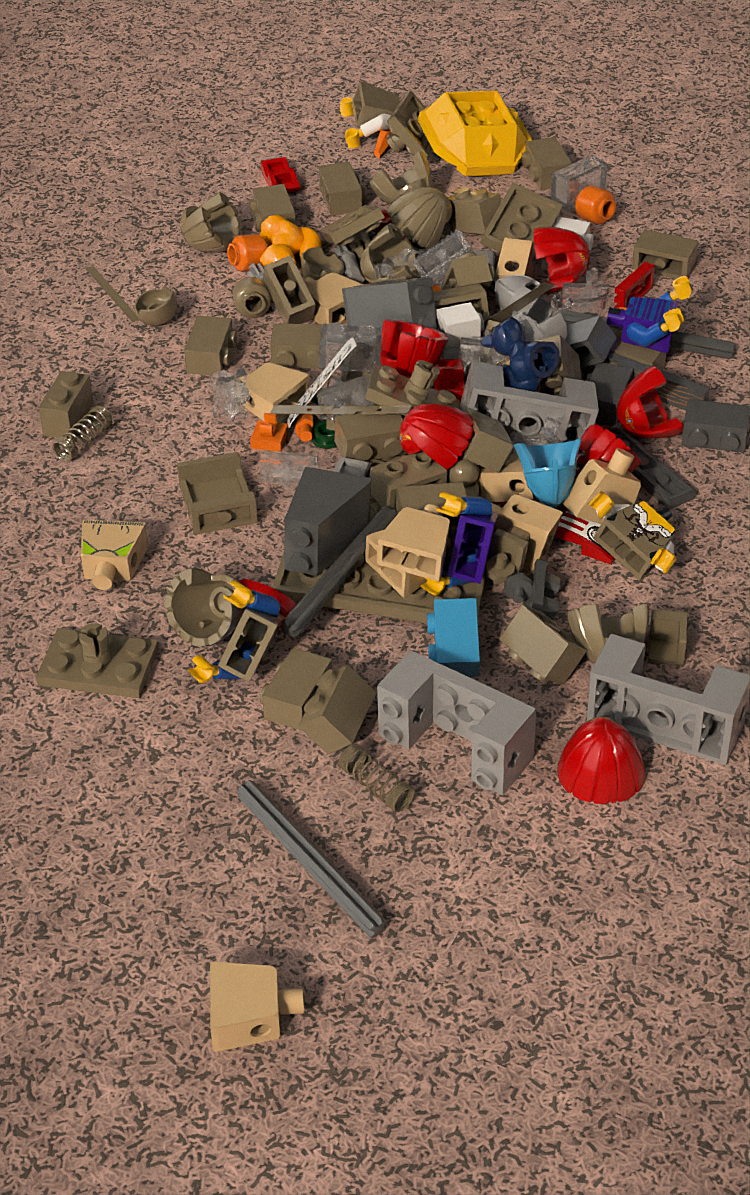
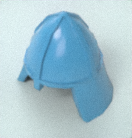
(549, 469)

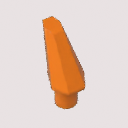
(382, 144)
(304, 425)

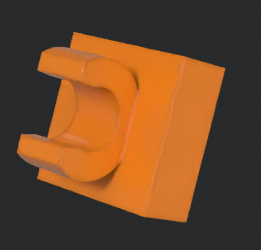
(269, 434)

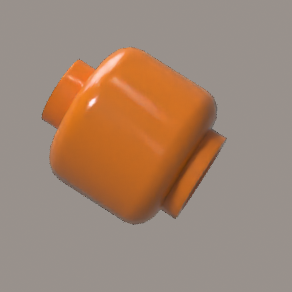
(595, 204)
(246, 250)

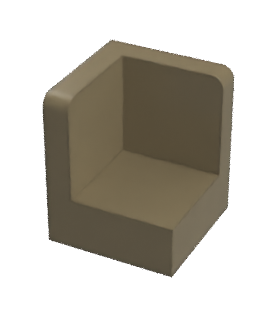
(667, 637)

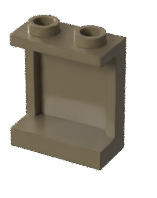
(216, 493)

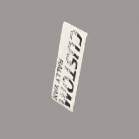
(340, 356)

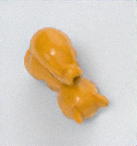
(286, 239)

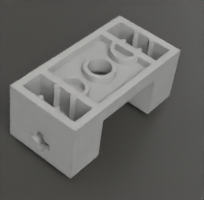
(574, 407)
(495, 723)
(694, 723)

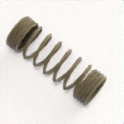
(69, 445)
(396, 790)

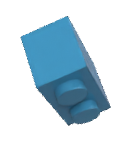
(455, 635)

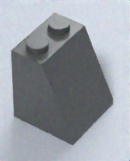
(391, 299)
(324, 518)

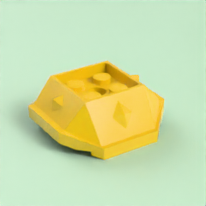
(475, 132)

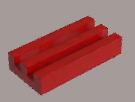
(635, 285)

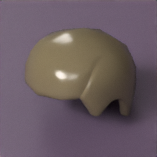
(317, 264)
(156, 306)

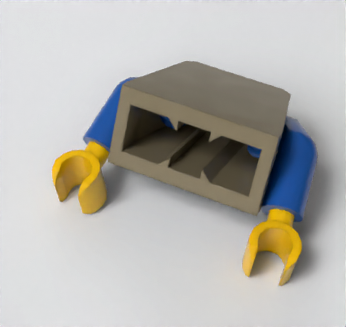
(249, 641)

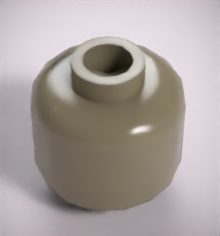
(251, 297)

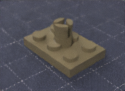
(406, 128)
(518, 216)
(353, 229)
(390, 388)
(97, 662)

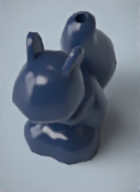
(528, 359)

